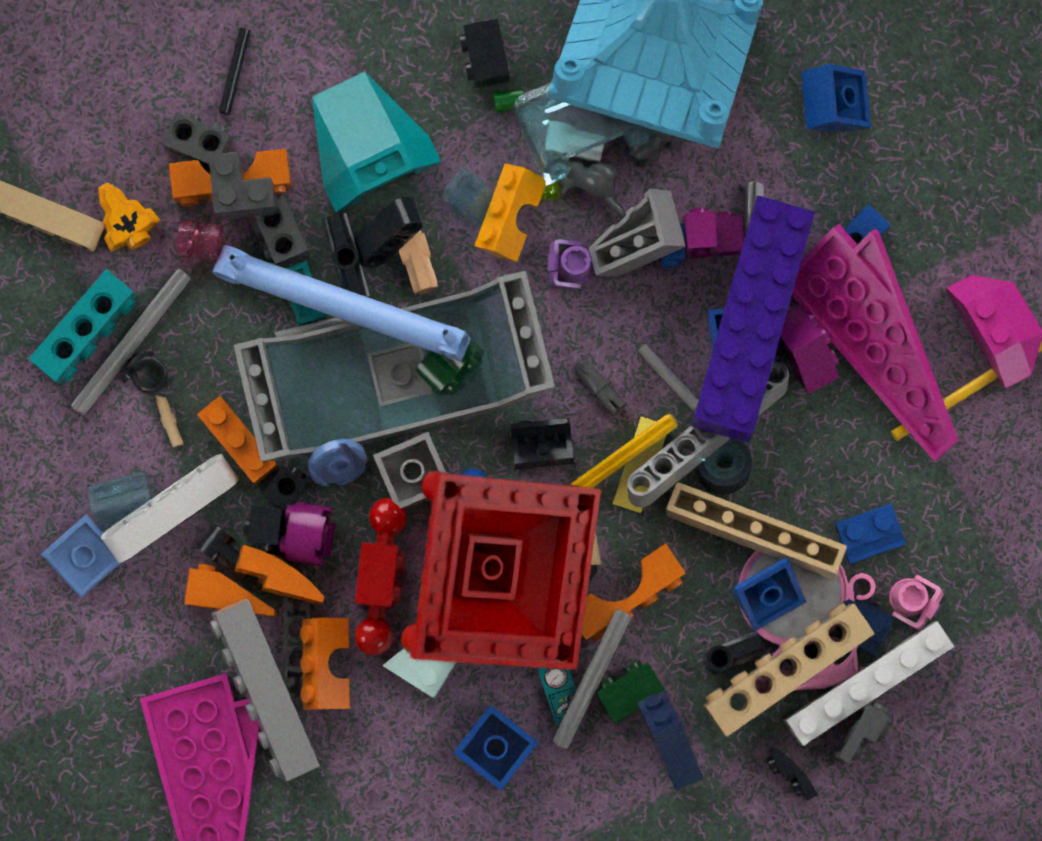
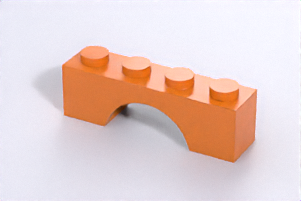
(193, 183)
(658, 572)

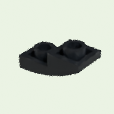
(782, 764)

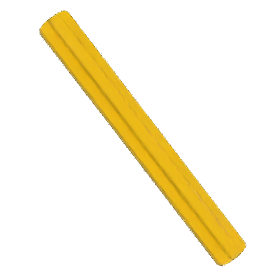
(627, 452)

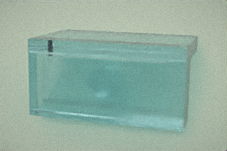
(118, 498)

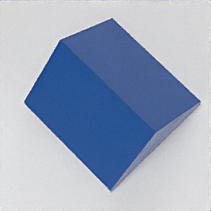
(769, 594)

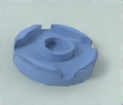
(337, 462)

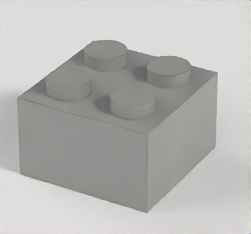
(405, 468)

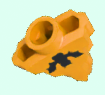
(125, 219)

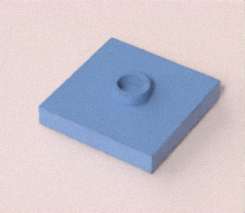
(81, 556)

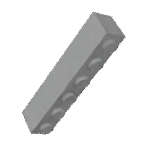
(264, 689)

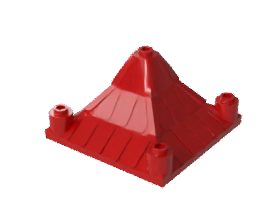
(504, 572)

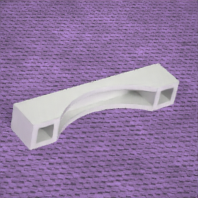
(868, 683)

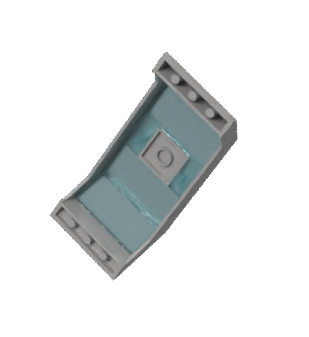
(366, 383)

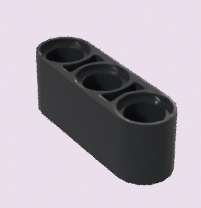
(388, 232)

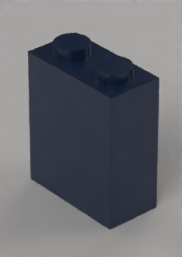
(670, 740)

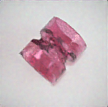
(199, 240)

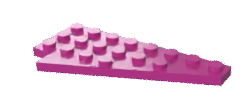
(868, 321)
(204, 757)

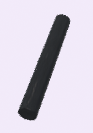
(234, 71)

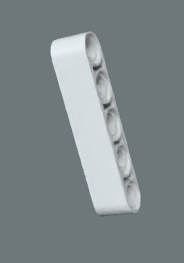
(169, 508)

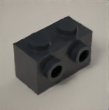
(485, 52)
(265, 528)

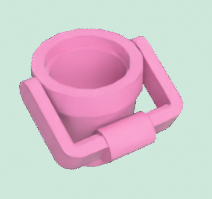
(910, 598)

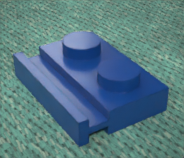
(870, 533)

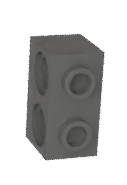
(195, 146)
(285, 231)

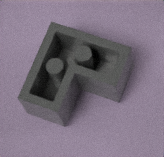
(235, 196)

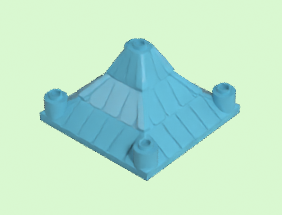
(658, 62)

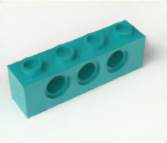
(67, 331)

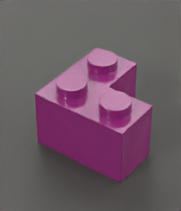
(712, 235)
(808, 350)

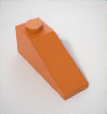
(217, 591)

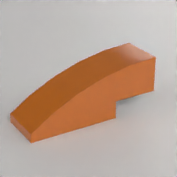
(277, 576)

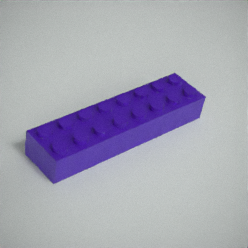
(753, 319)

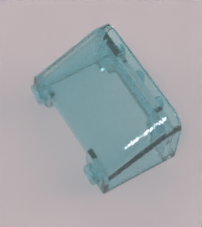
(561, 130)

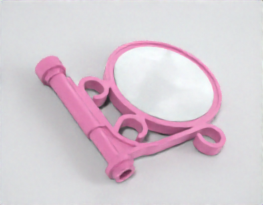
(821, 596)

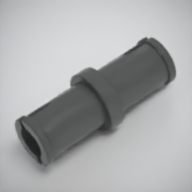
(600, 387)

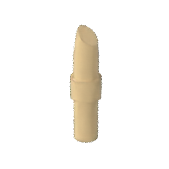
(169, 421)

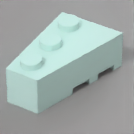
(423, 674)

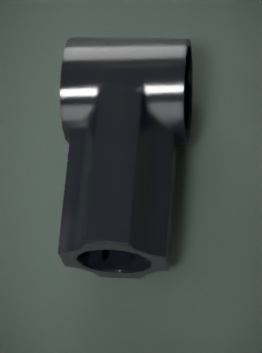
(222, 549)
(736, 652)

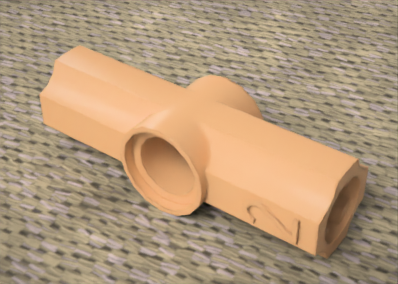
(416, 258)

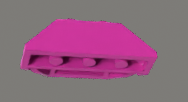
(999, 325)

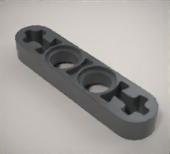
(292, 644)

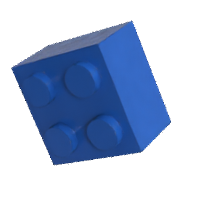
(495, 747)

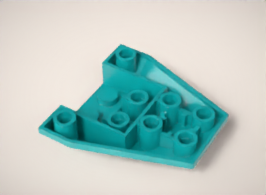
(366, 140)

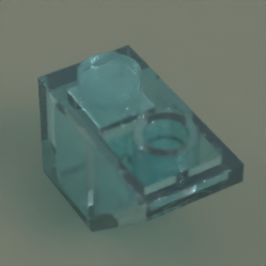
(468, 196)

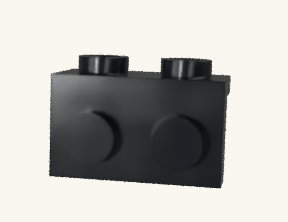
(542, 443)

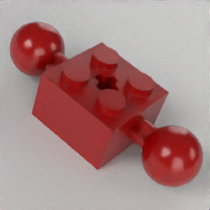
(378, 577)

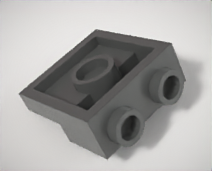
(868, 725)

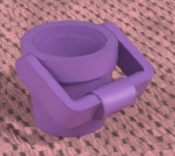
(573, 264)

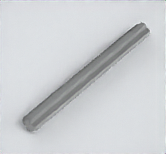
(130, 342)

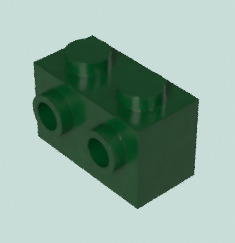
(622, 695)

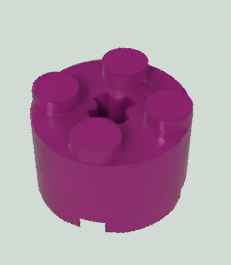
(308, 533)

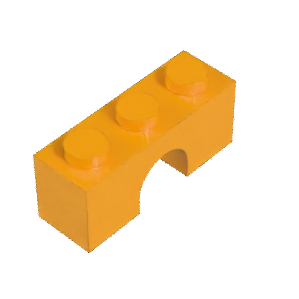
(499, 229)

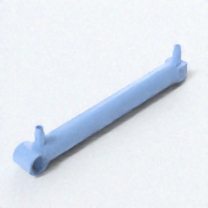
(241, 268)

